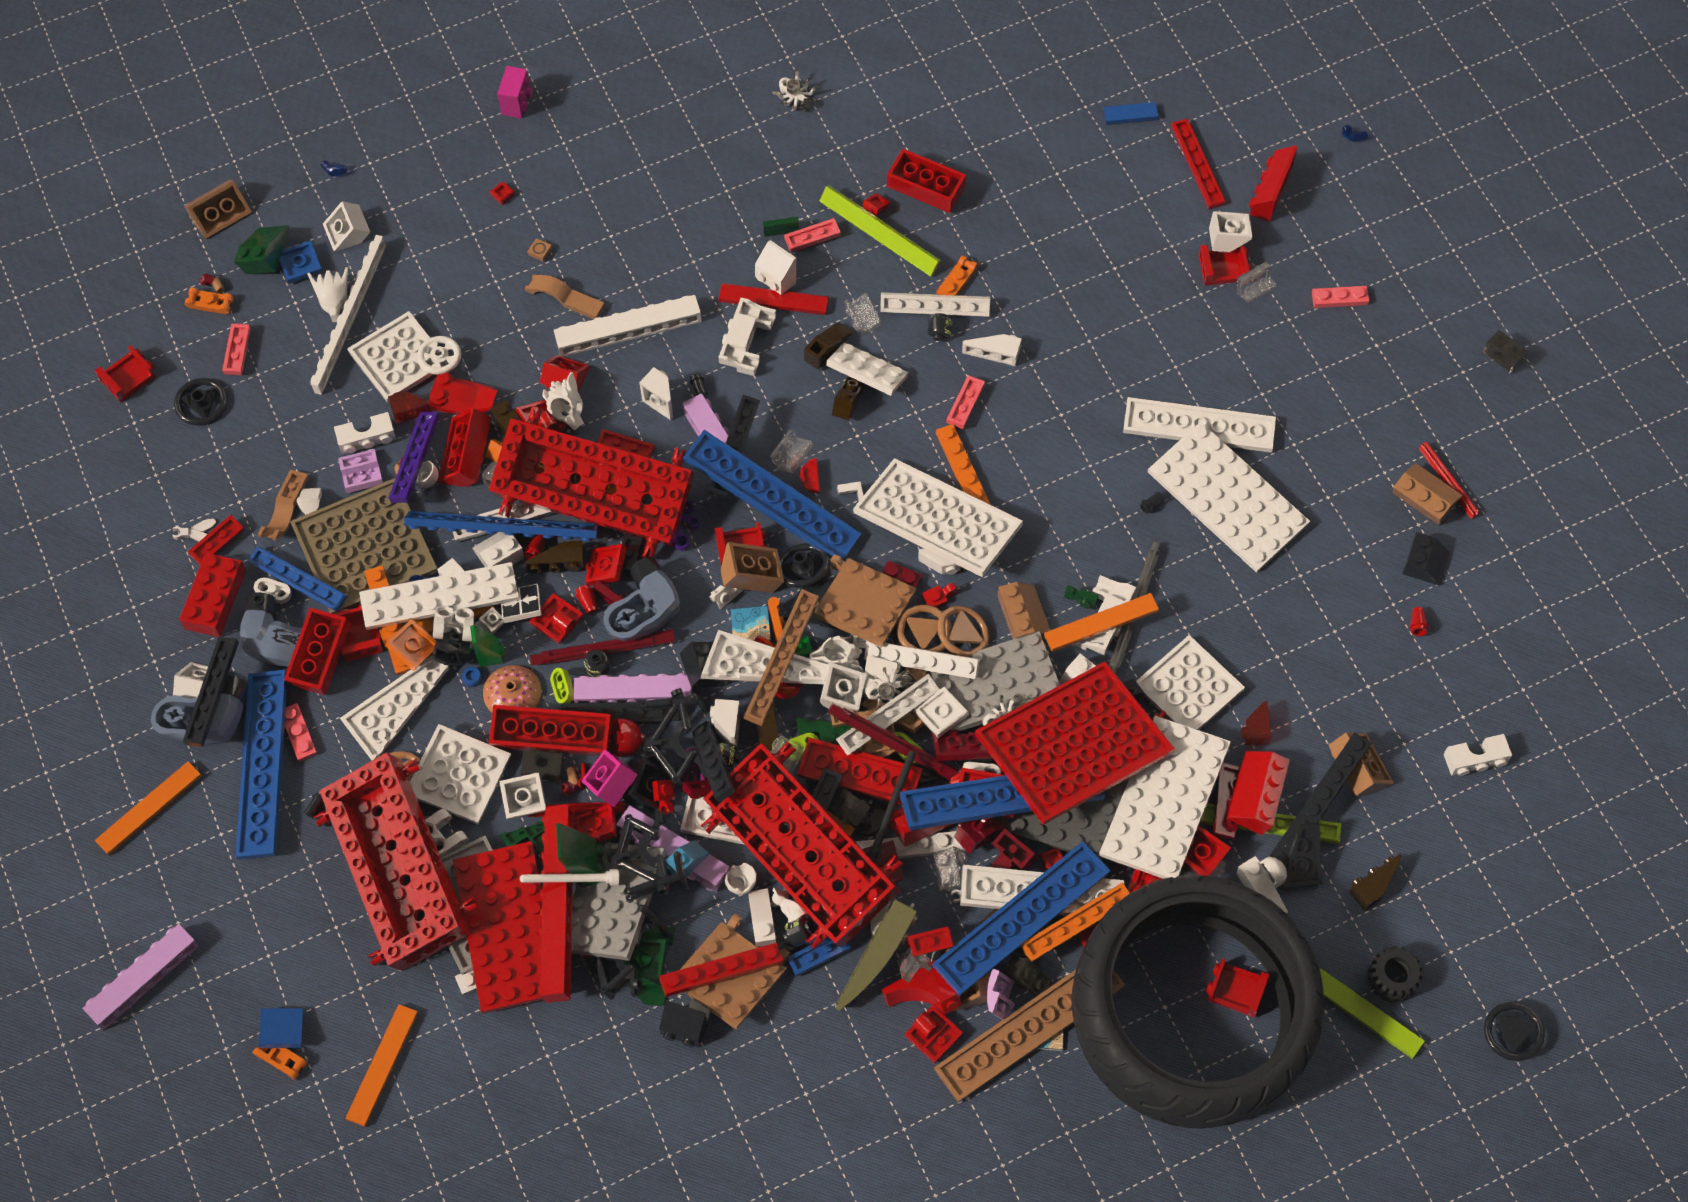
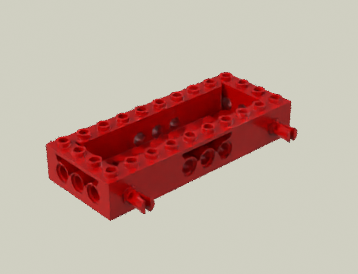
(598, 467)
(812, 829)
(381, 872)

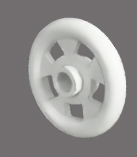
(433, 342)

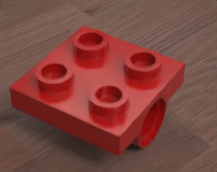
(546, 419)
(557, 619)
(933, 1034)

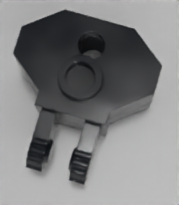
(452, 648)

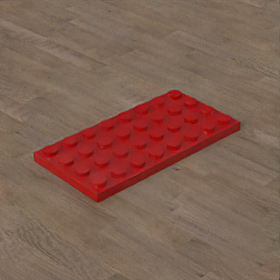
(505, 926)

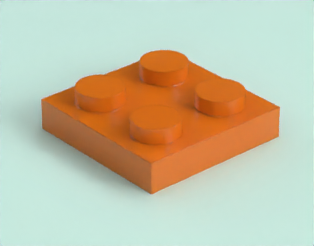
(412, 644)

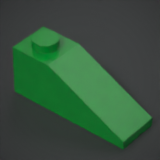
(486, 647)

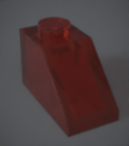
(407, 406)
(1257, 727)

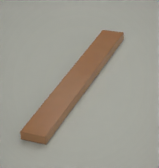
(781, 657)

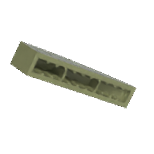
(879, 949)

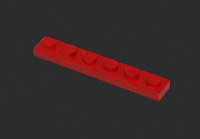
(721, 969)

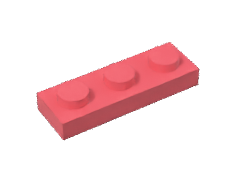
(812, 235)
(1340, 296)
(236, 349)
(965, 402)
(299, 733)

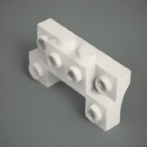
(741, 333)
(1112, 594)

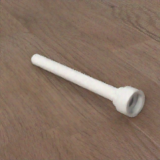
(610, 877)

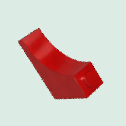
(924, 987)

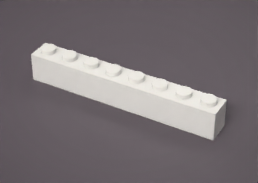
(627, 325)

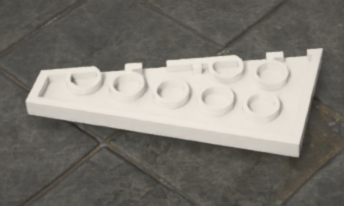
(746, 661)
(385, 713)

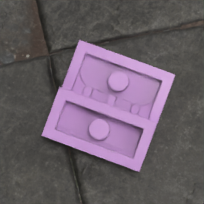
(360, 471)
(998, 994)

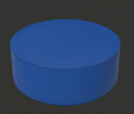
(472, 676)

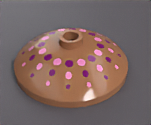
(525, 692)

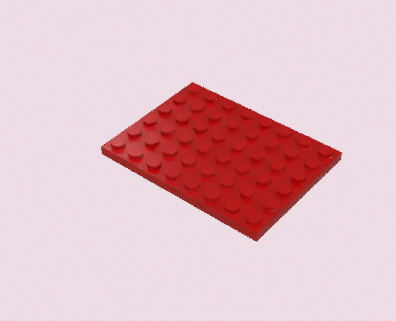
(1074, 742)

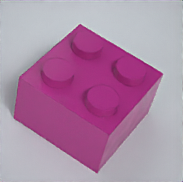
(514, 92)
(609, 778)

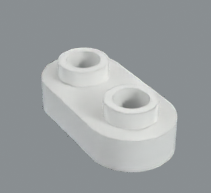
(274, 588)

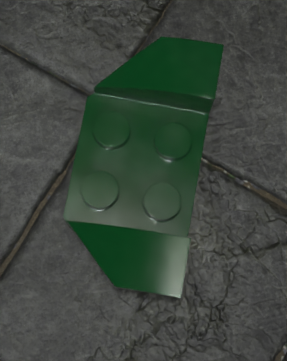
(650, 963)

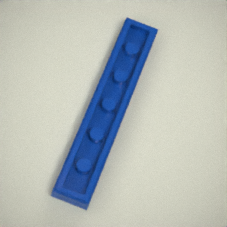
(297, 579)

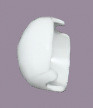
(427, 476)
(1275, 870)
(740, 878)

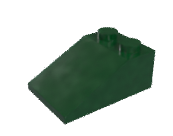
(262, 250)
(579, 853)

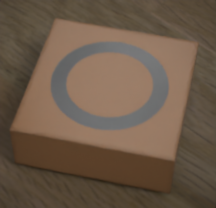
(539, 250)

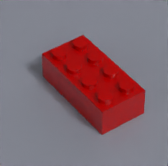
(926, 180)
(212, 595)

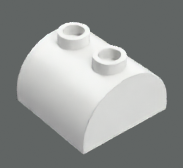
(843, 687)

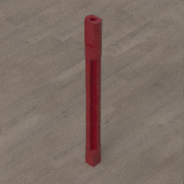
(608, 647)
(892, 741)

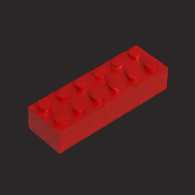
(550, 730)

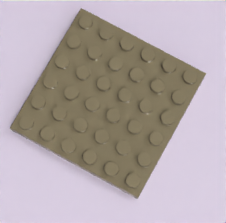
(359, 536)

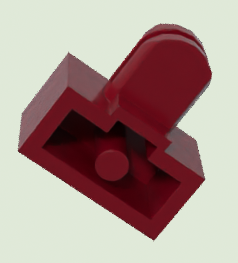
(977, 833)
(1012, 853)

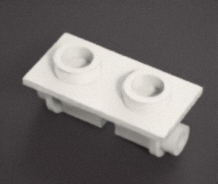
(724, 595)

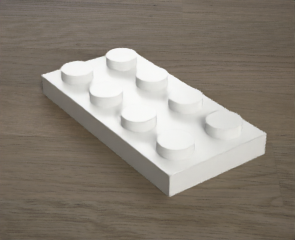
(867, 368)

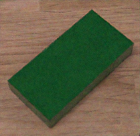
(780, 226)

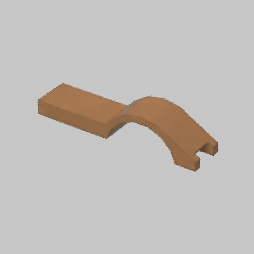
(569, 298)
(285, 505)

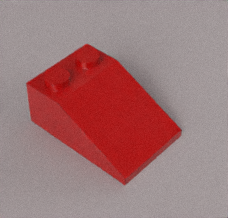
(1205, 853)

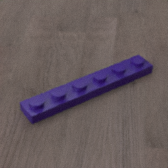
(413, 457)

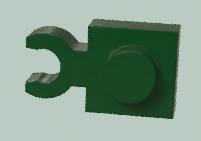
(1084, 598)

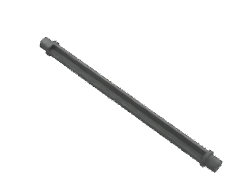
(1141, 589)

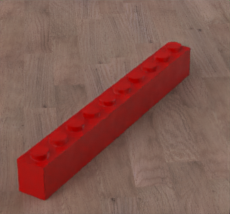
(555, 913)

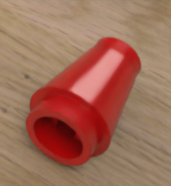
(535, 547)
(586, 597)
(1418, 624)

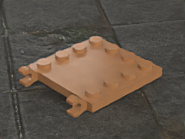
(863, 601)
(738, 996)

